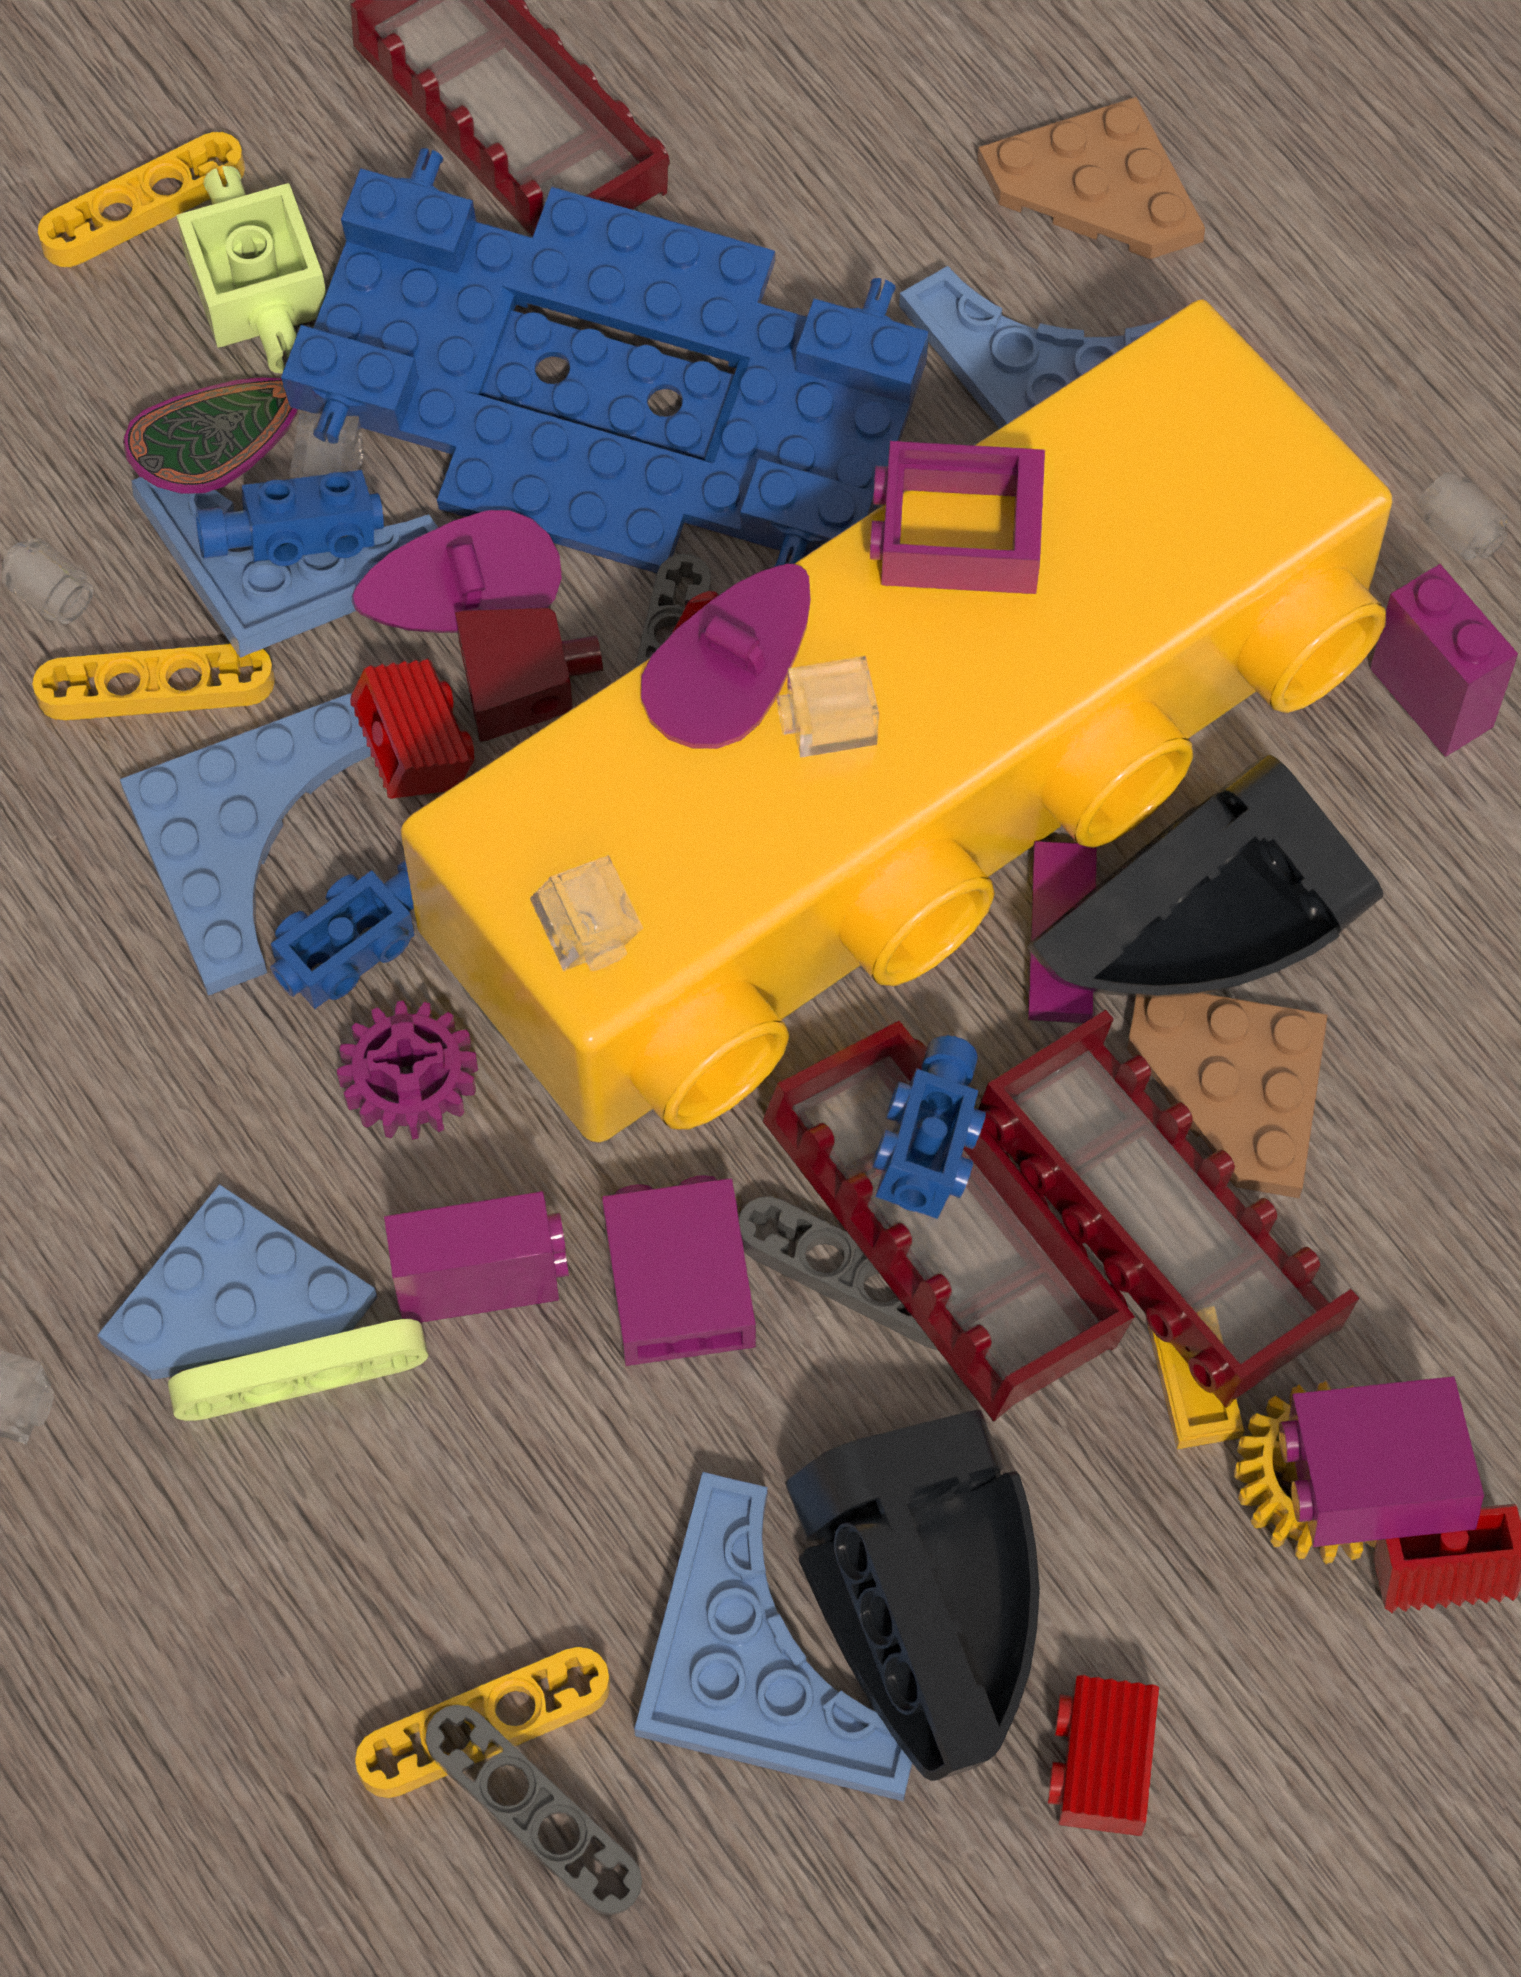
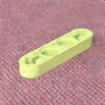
(297, 1369)

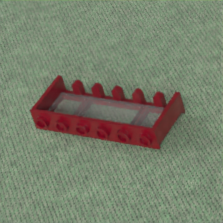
(510, 102)
(1160, 1212)
(986, 1280)

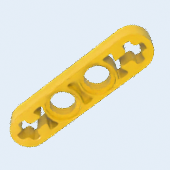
(136, 191)
(153, 692)
(484, 1701)

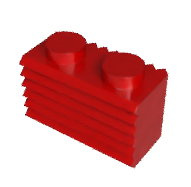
(411, 728)
(1453, 1564)
(1107, 1755)

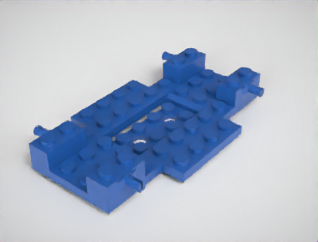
(434, 354)

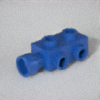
(297, 511)
(334, 936)
(932, 1127)

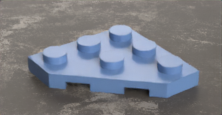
(231, 1291)

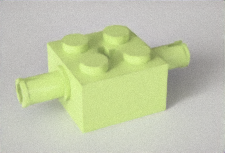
(252, 264)

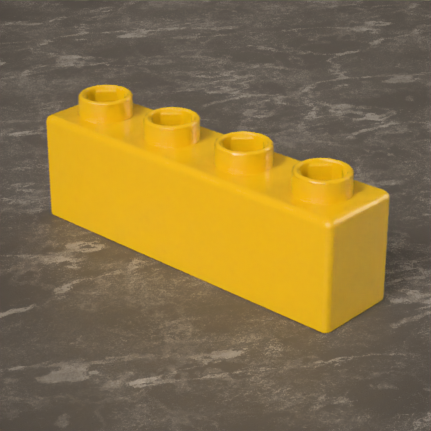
(1188, 557)

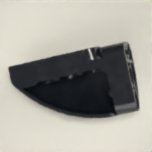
(1215, 896)
(926, 1582)

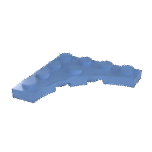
(999, 359)
(260, 600)
(217, 816)
(735, 1677)

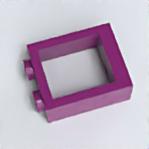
(964, 471)

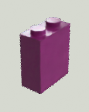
(1443, 660)
(476, 1257)
(679, 1270)
(1382, 1462)

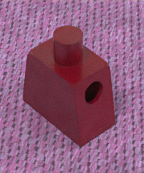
(520, 667)

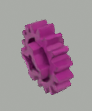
(436, 1066)

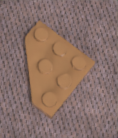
(1097, 178)
(1243, 1076)

